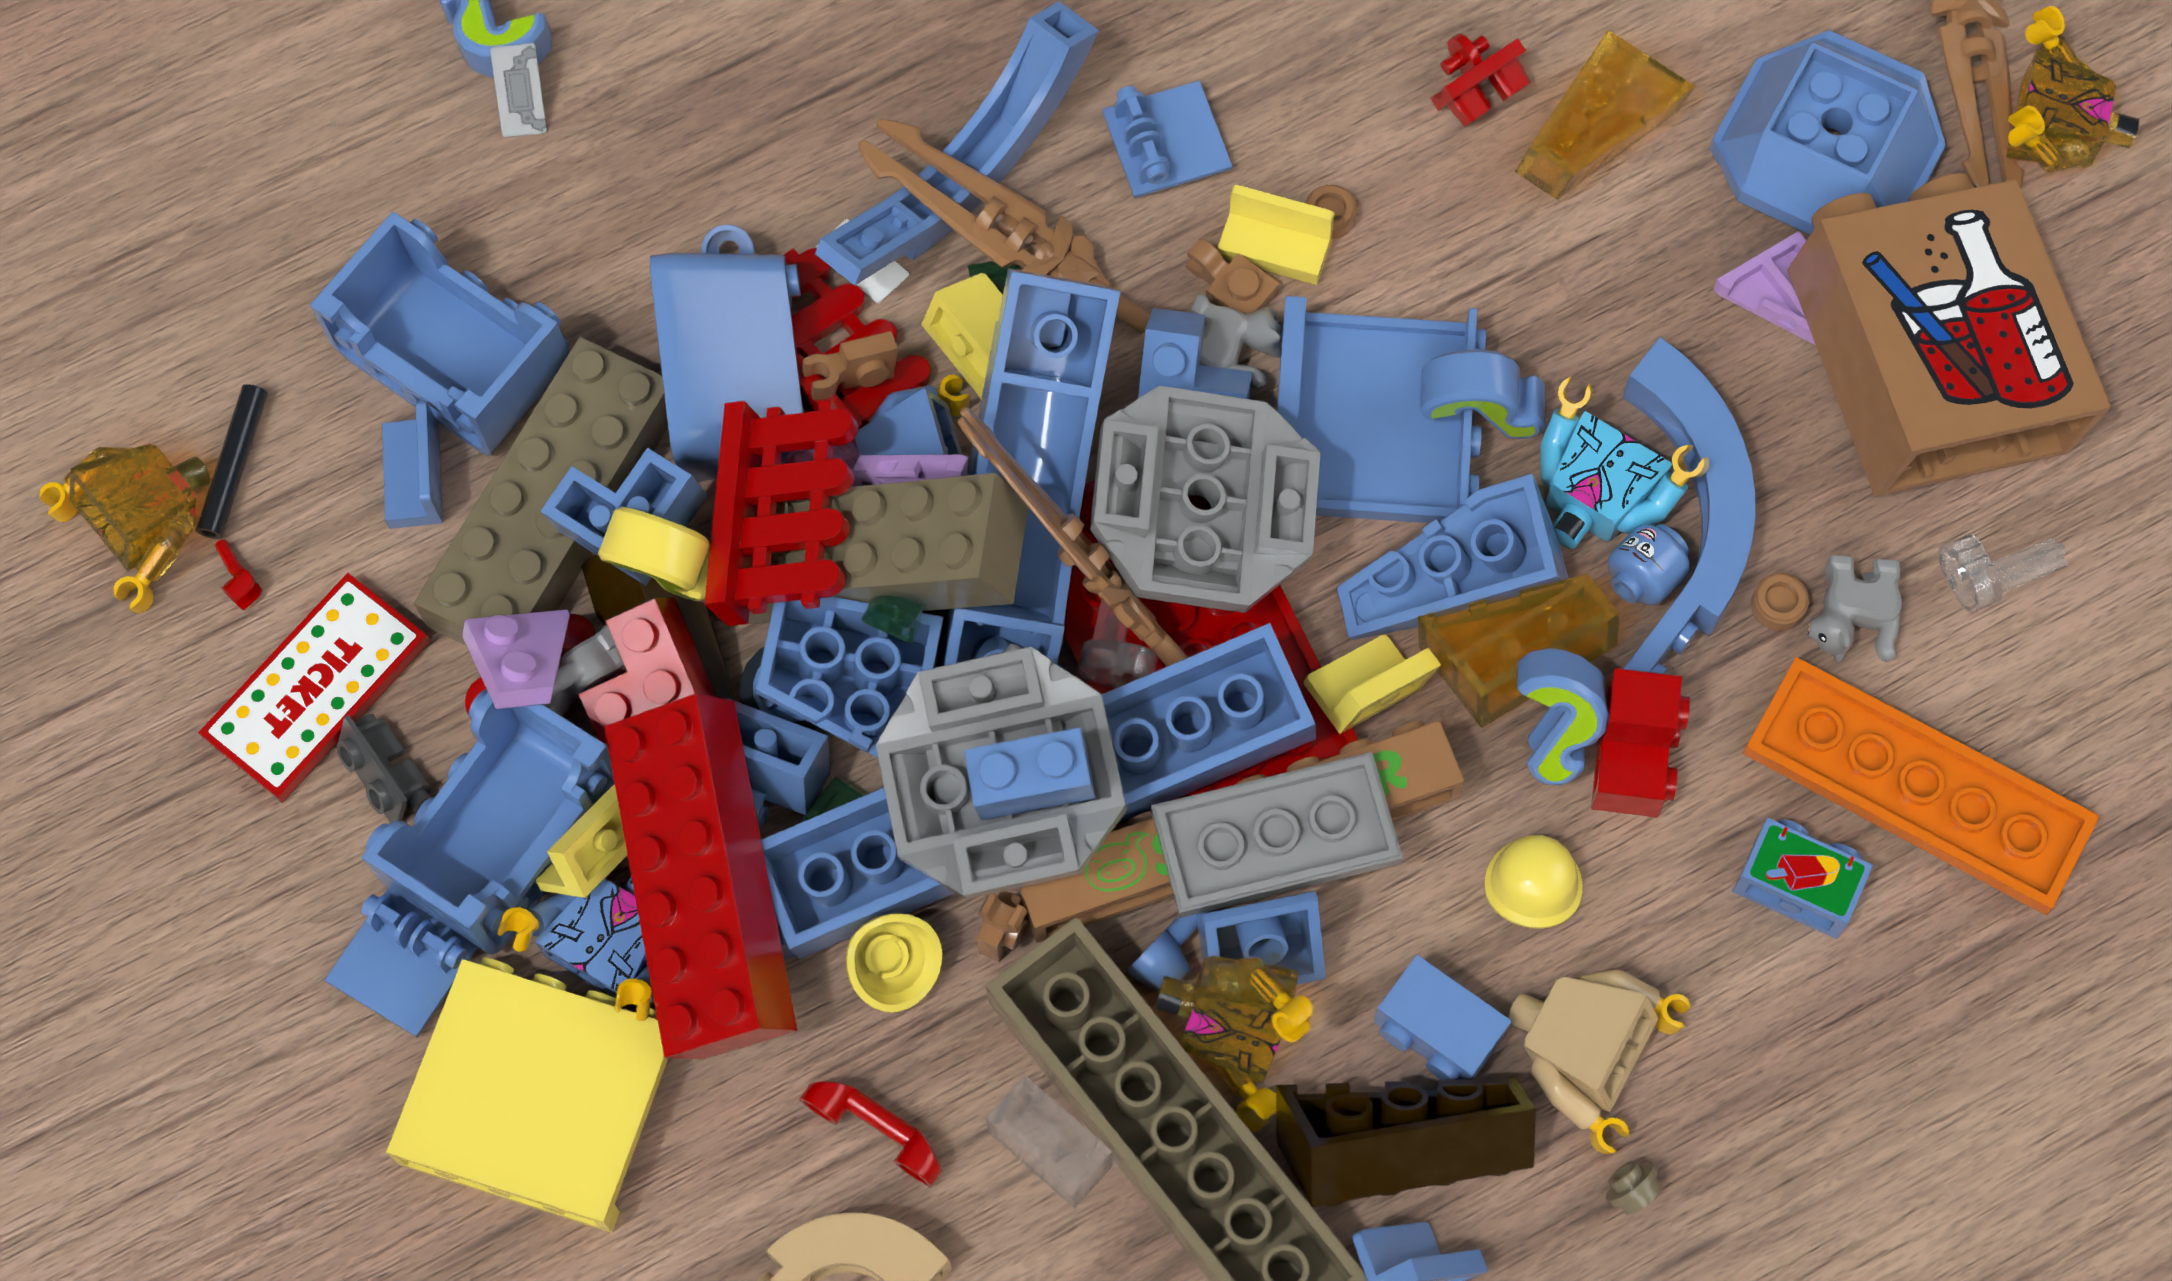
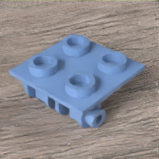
(1165, 137)
(400, 961)

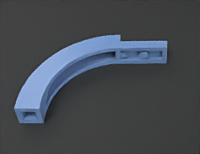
(990, 143)
(1694, 414)

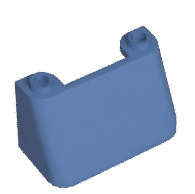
(721, 342)

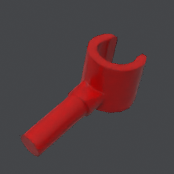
(242, 587)

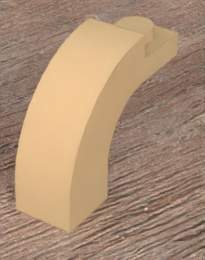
(856, 1245)

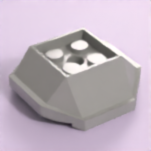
(1235, 457)
(930, 788)

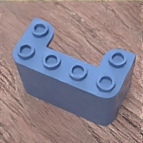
(440, 334)
(493, 820)

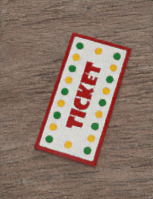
(323, 671)

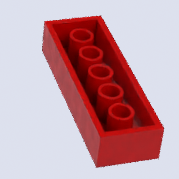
(700, 878)

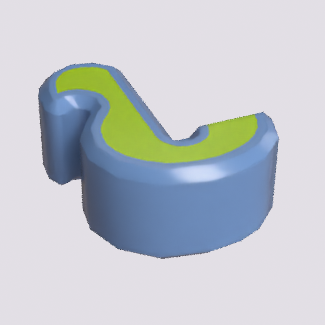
(477, 32)
(1487, 384)
(1575, 715)

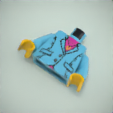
(1605, 478)

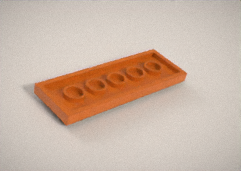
(1922, 786)

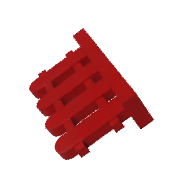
(830, 312)
(746, 502)

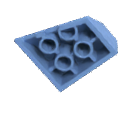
(840, 669)

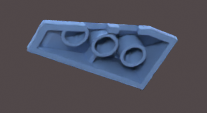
(1476, 553)

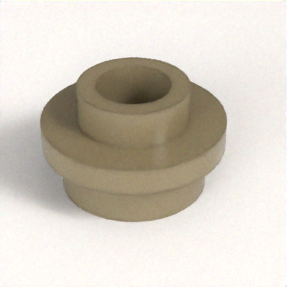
(1633, 1186)

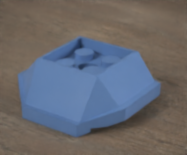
(1777, 140)

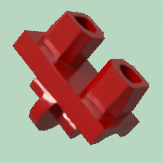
(1501, 69)

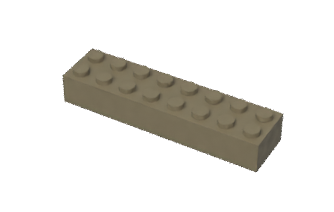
(1162, 1117)

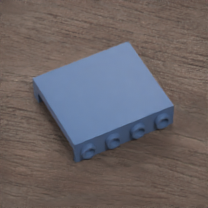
(1357, 399)

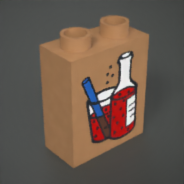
(1945, 333)

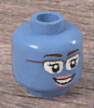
(1648, 564)

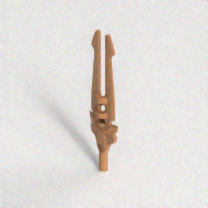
(1994, 72)
(1050, 251)
(1075, 547)

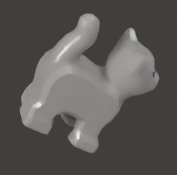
(1229, 330)
(1861, 603)
(584, 668)

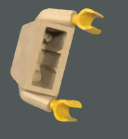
(1590, 1040)

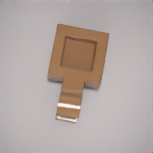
(1232, 284)
(857, 363)
(1002, 925)

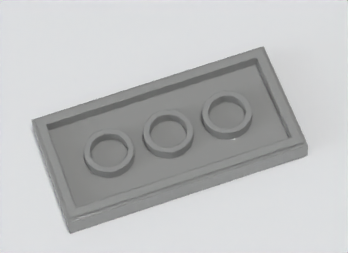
(1276, 834)

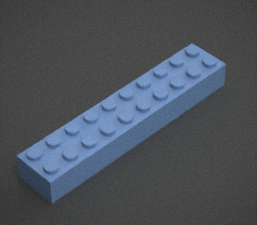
(1167, 738)

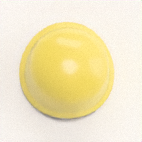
(1534, 882)
(893, 961)

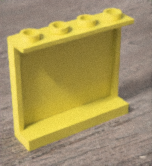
(532, 1093)

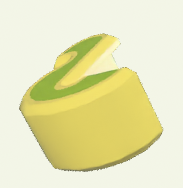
(658, 549)

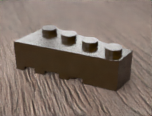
(1403, 1137)

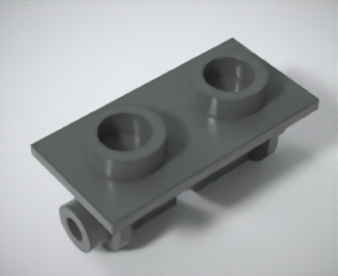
(367, 751)

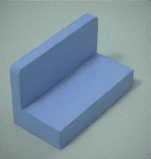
(412, 470)
(1412, 1254)

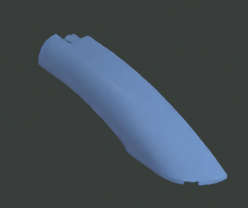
(1043, 411)

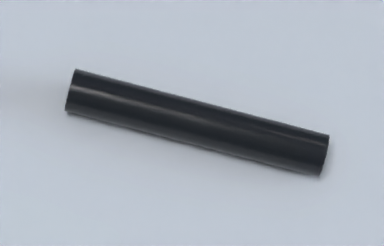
(231, 461)

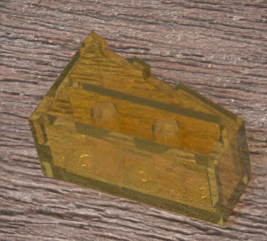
(1603, 113)
(1486, 641)

